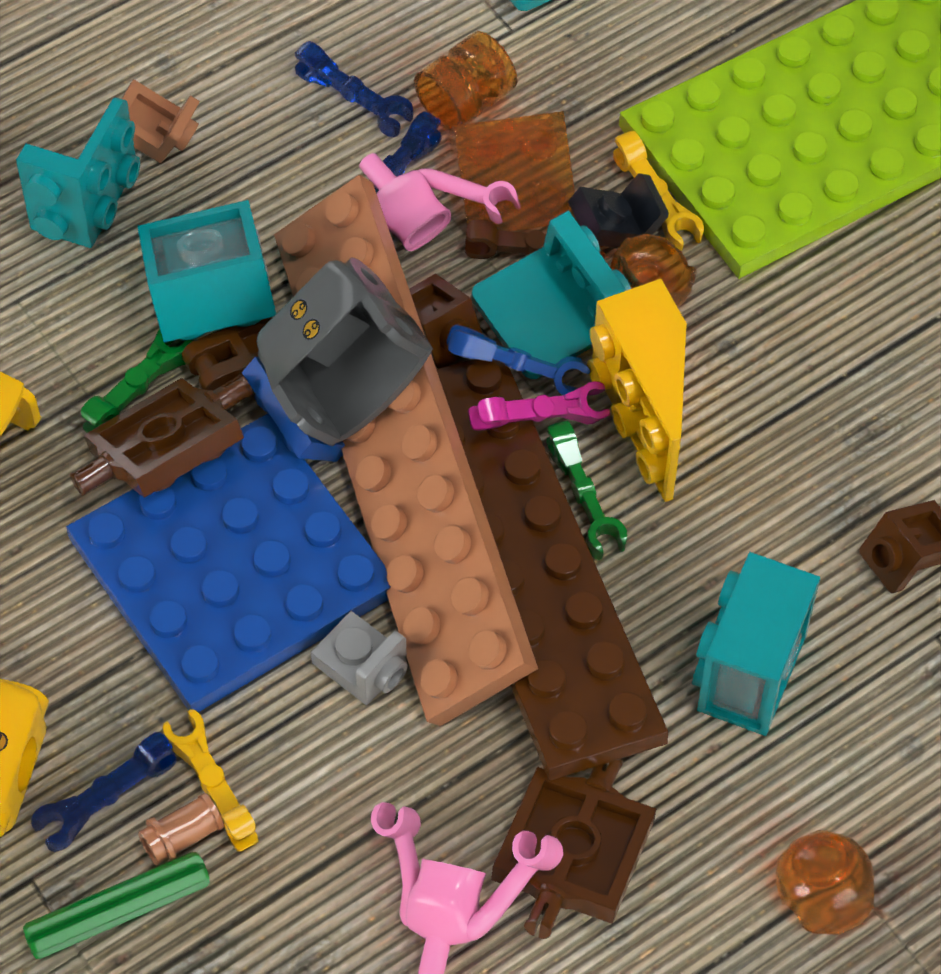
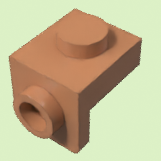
(159, 122)

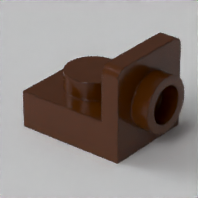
(438, 309)
(904, 543)

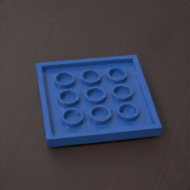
(231, 565)

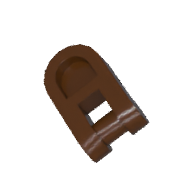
(205, 353)

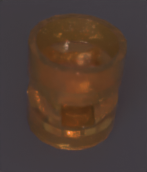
(466, 80)

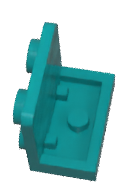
(80, 196)
(550, 295)

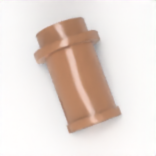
(180, 829)

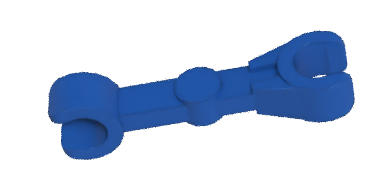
(474, 345)

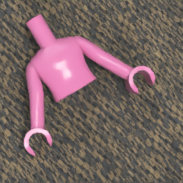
(413, 208)
(444, 898)

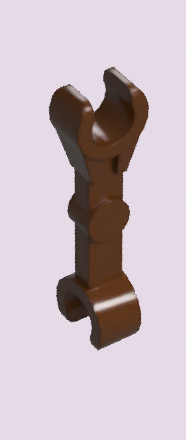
(485, 240)

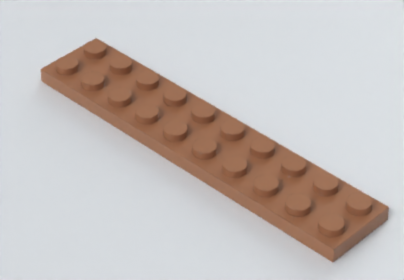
(419, 491)

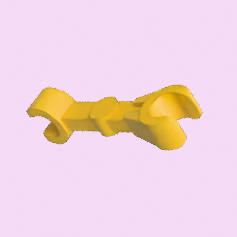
(633, 157)
(194, 751)

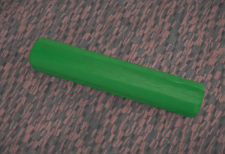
(116, 905)

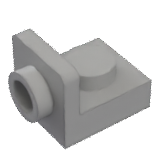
(362, 658)

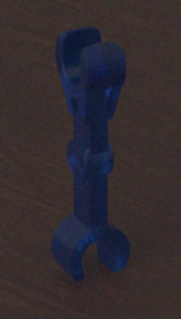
(319, 68)
(419, 140)
(150, 758)

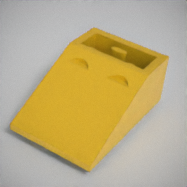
(642, 365)

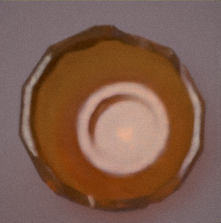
(652, 258)
(826, 882)

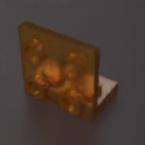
(528, 155)

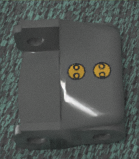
(340, 351)

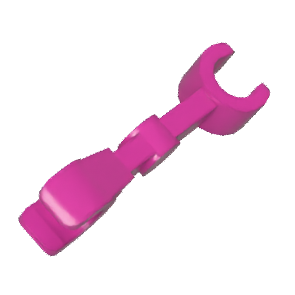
(573, 406)

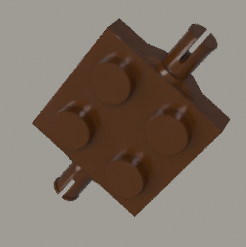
(163, 437)
(599, 839)

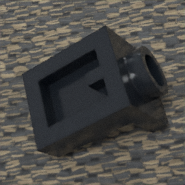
(620, 215)

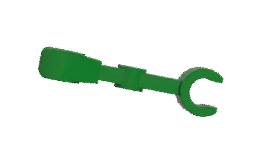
(158, 361)
(565, 452)

